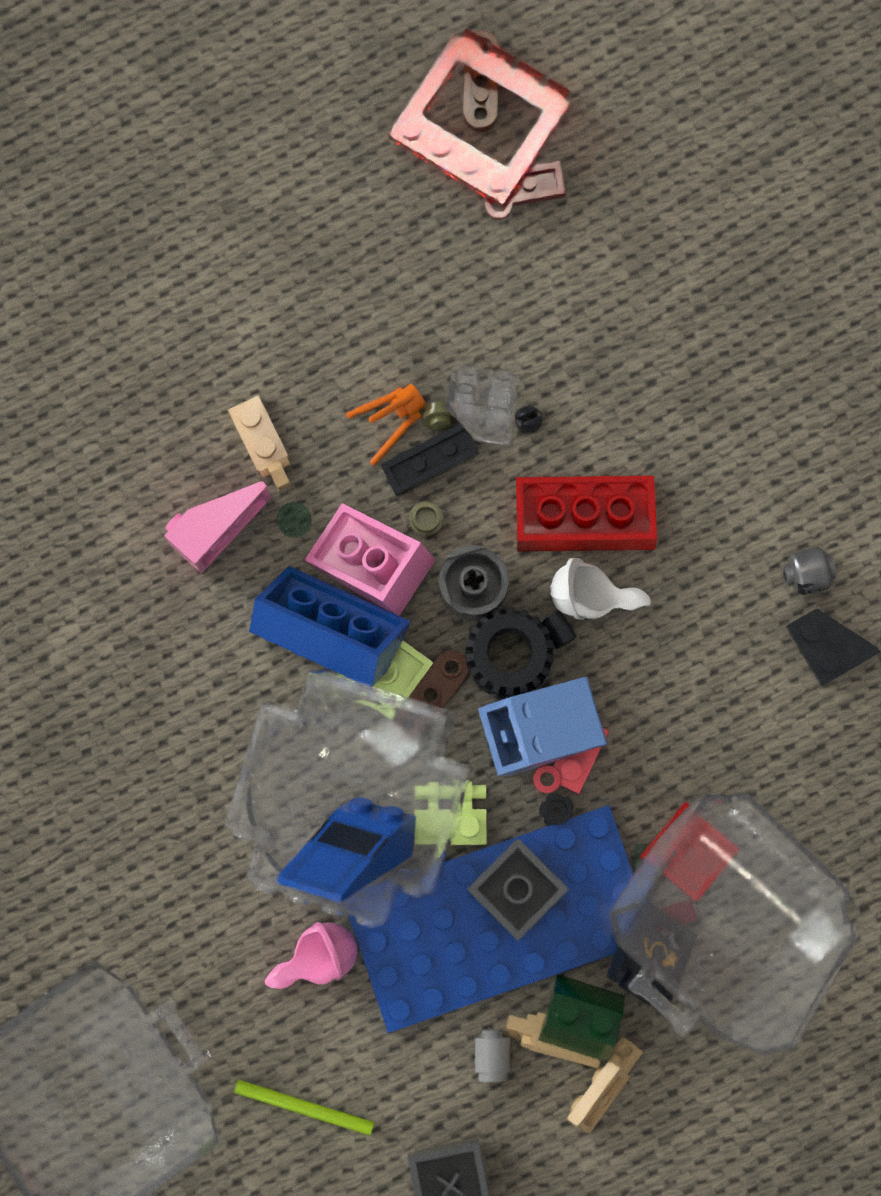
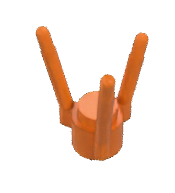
(404, 403)

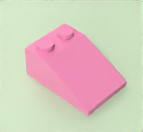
(211, 527)
(371, 559)

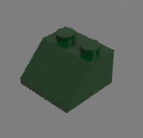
(582, 1018)

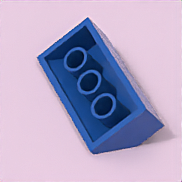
(328, 626)

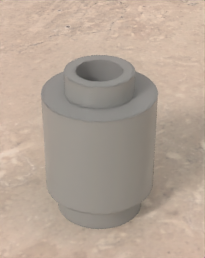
(492, 1056)

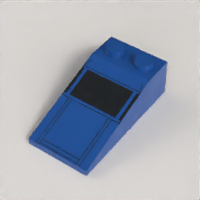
(351, 850)

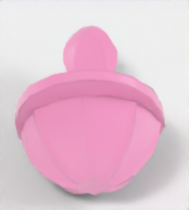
(320, 956)

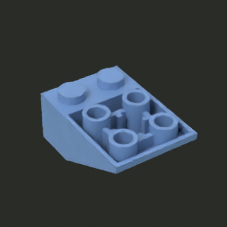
(542, 726)

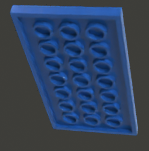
(454, 953)

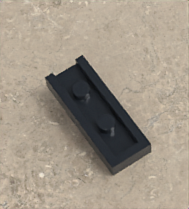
(430, 459)

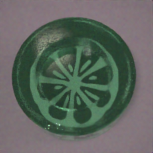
(294, 520)

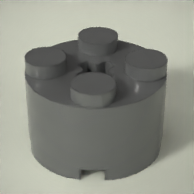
(484, 566)

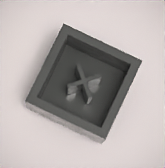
(449, 1170)

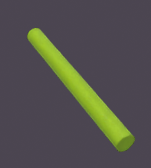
(304, 1107)

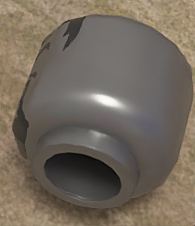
(809, 571)

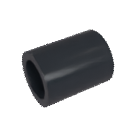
(559, 629)

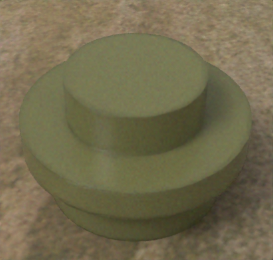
(438, 416)
(426, 518)

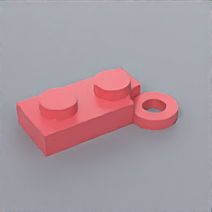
(568, 772)

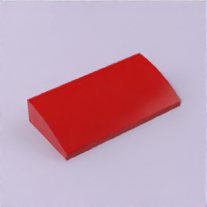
(586, 513)

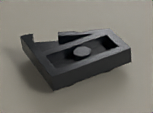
(829, 646)

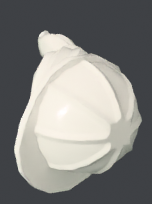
(588, 593)

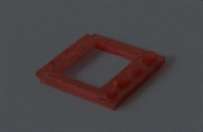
(458, 157)

